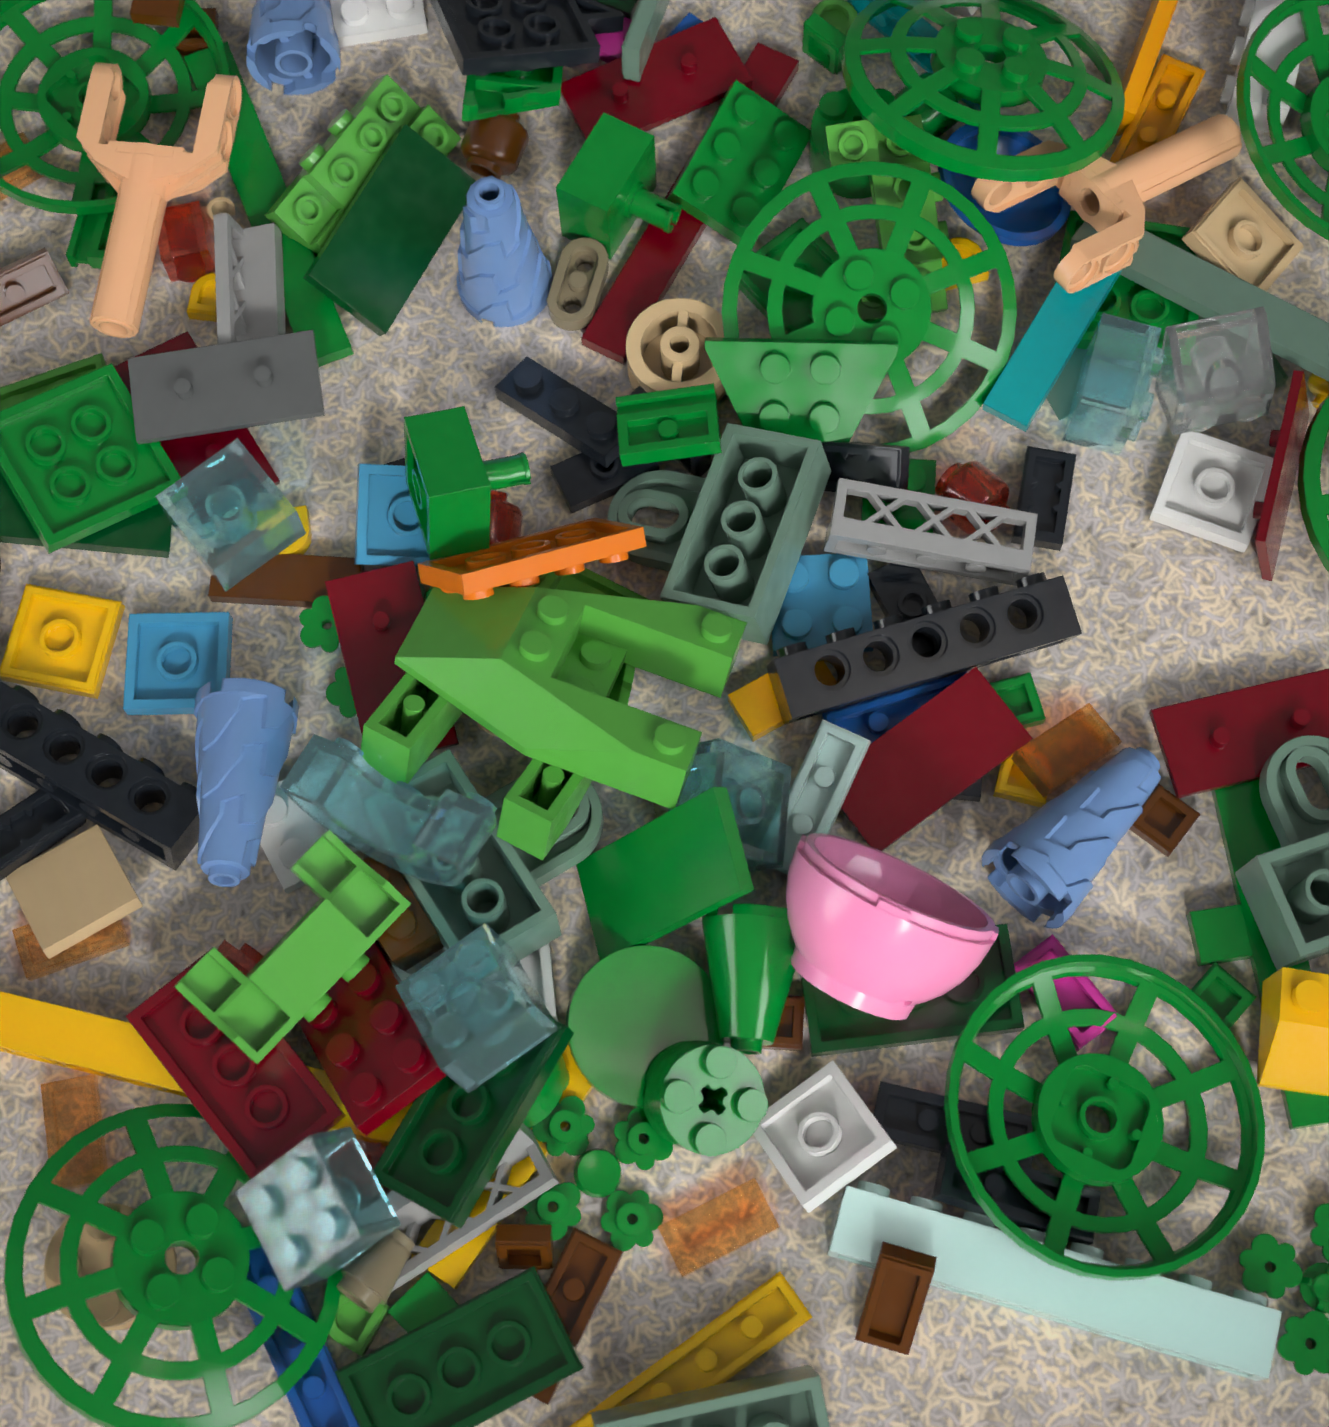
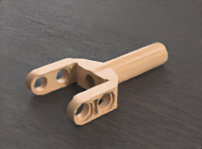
(145, 180)
(1114, 193)

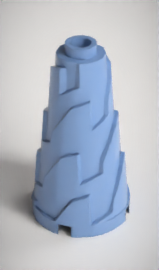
(293, 45)
(499, 257)
(238, 756)
(1065, 844)

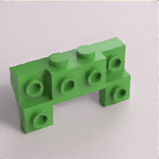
(863, 142)
(340, 166)
(307, 961)

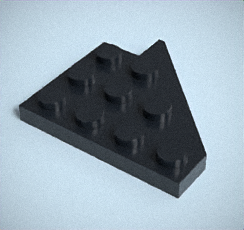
(524, 33)

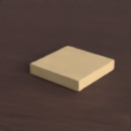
(1243, 237)
(73, 891)

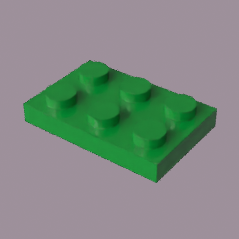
(739, 162)

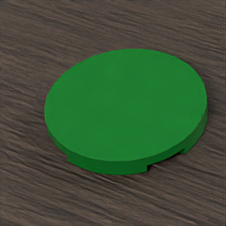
(634, 1010)

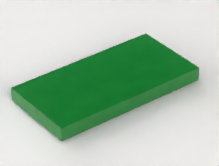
(665, 873)

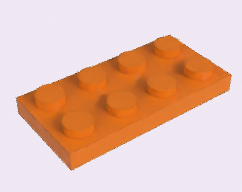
(526, 557)

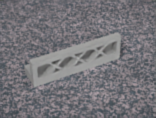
(248, 280)
(928, 550)
(413, 1216)

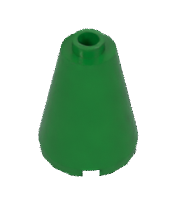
(749, 972)

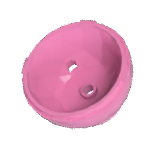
(879, 927)

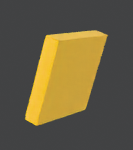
(61, 641)

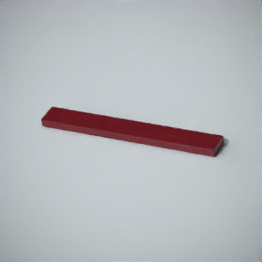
(662, 254)

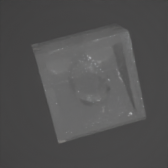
(1216, 371)

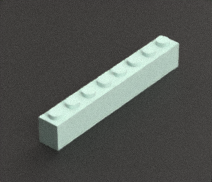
(985, 1264)

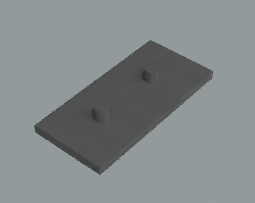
(225, 387)

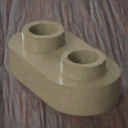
(578, 287)

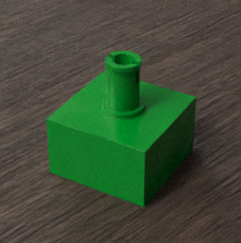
(613, 186)
(452, 483)

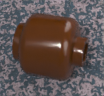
(494, 145)

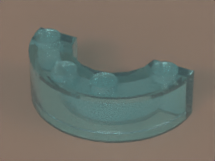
(389, 818)

